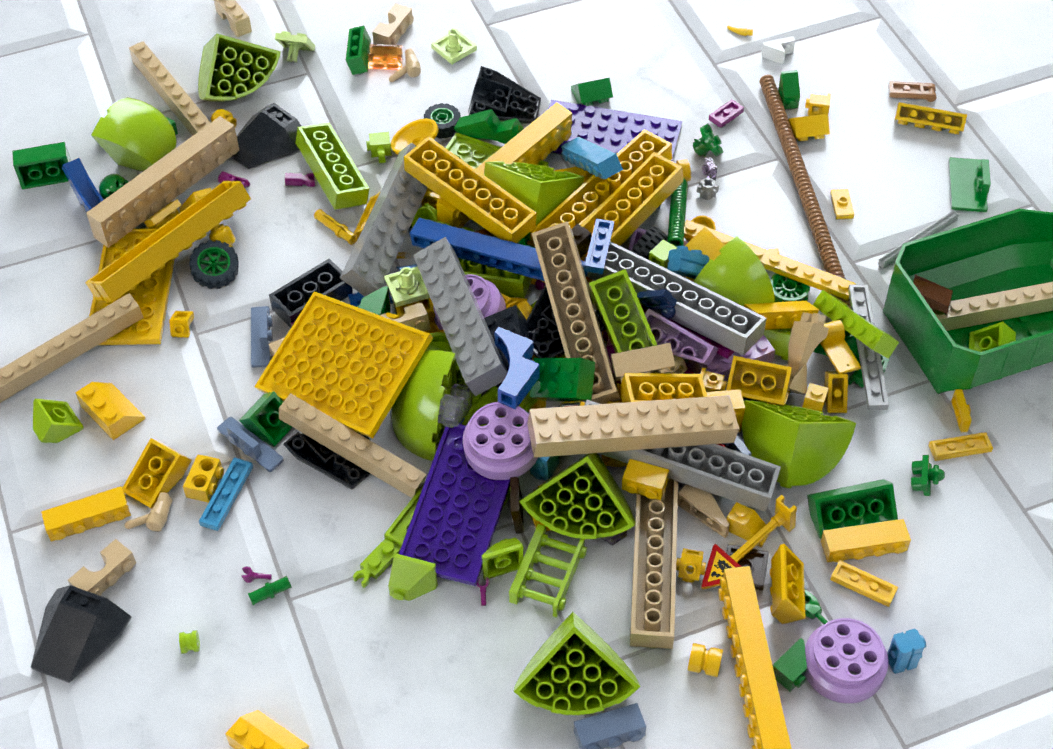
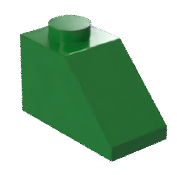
(789, 89)
(791, 666)

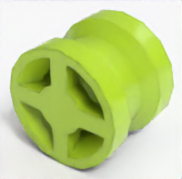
(189, 641)

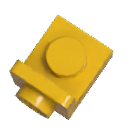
(180, 323)

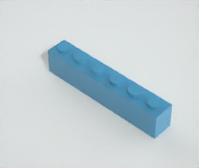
(591, 158)

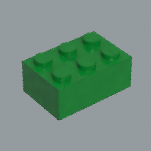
(41, 165)
(564, 379)

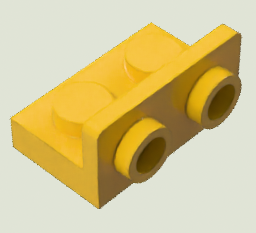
(163, 215)

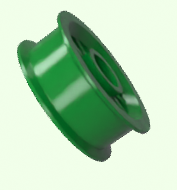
(788, 289)

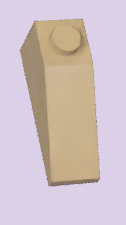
(704, 508)

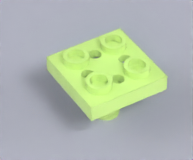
(294, 43)
(451, 43)
(406, 283)

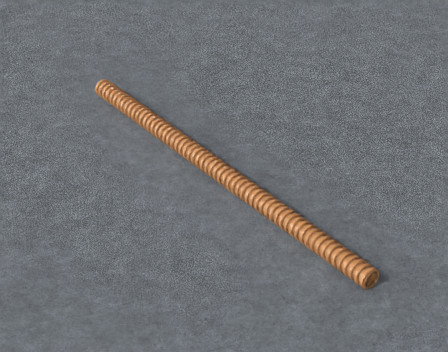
(801, 179)

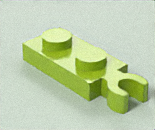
(377, 561)

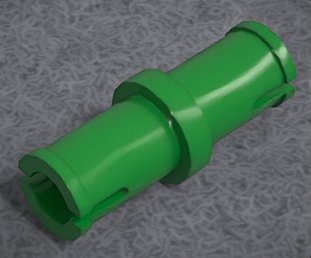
(269, 590)

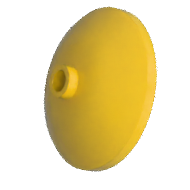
(414, 133)

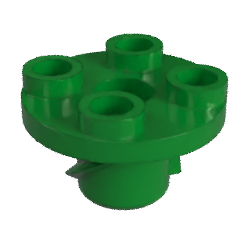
(707, 142)

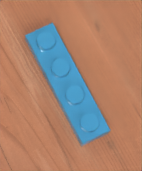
(226, 494)

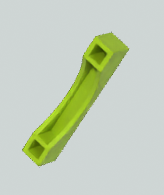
(855, 324)

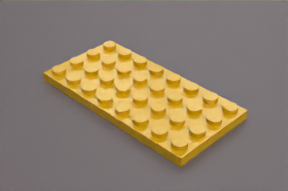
(149, 295)

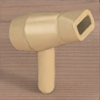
(412, 66)
(157, 517)

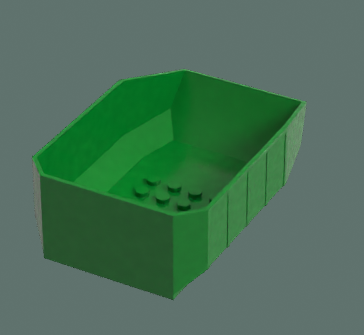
(974, 261)

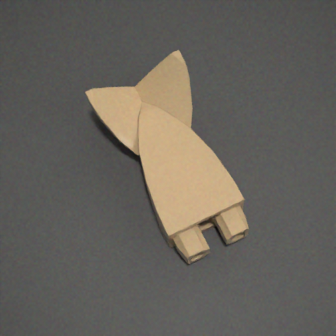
(803, 340)

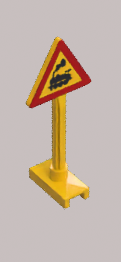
(721, 560)

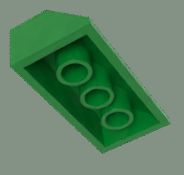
(853, 506)

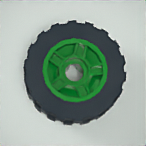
(446, 118)

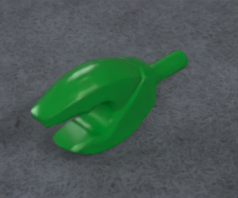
(813, 607)

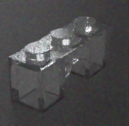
(455, 405)

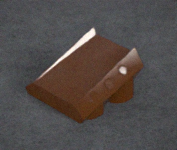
(936, 296)

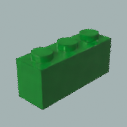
(358, 50)

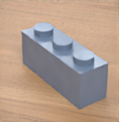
(610, 728)

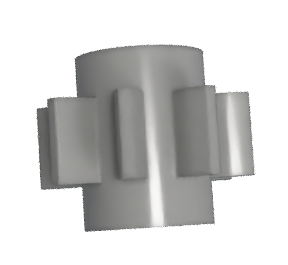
(707, 188)

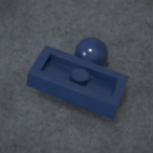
(659, 299)

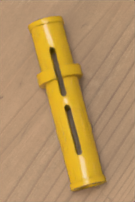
(340, 230)

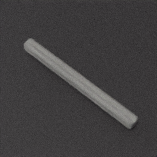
(933, 229)

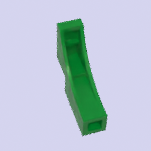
(488, 126)

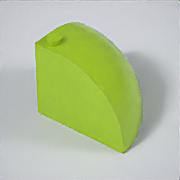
(233, 68)
(134, 134)
(534, 185)
(737, 275)
(418, 404)
(796, 440)
(581, 501)
(575, 672)

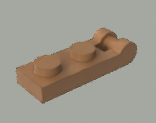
(912, 90)

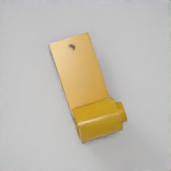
(838, 349)

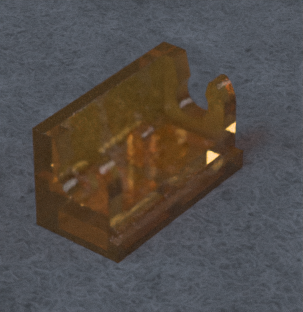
(385, 56)

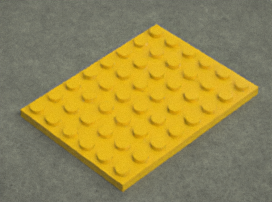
(345, 362)

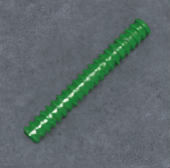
(677, 215)

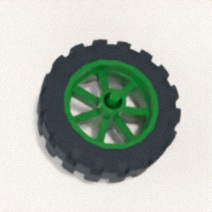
(207, 250)

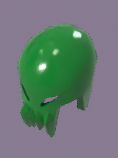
(111, 184)

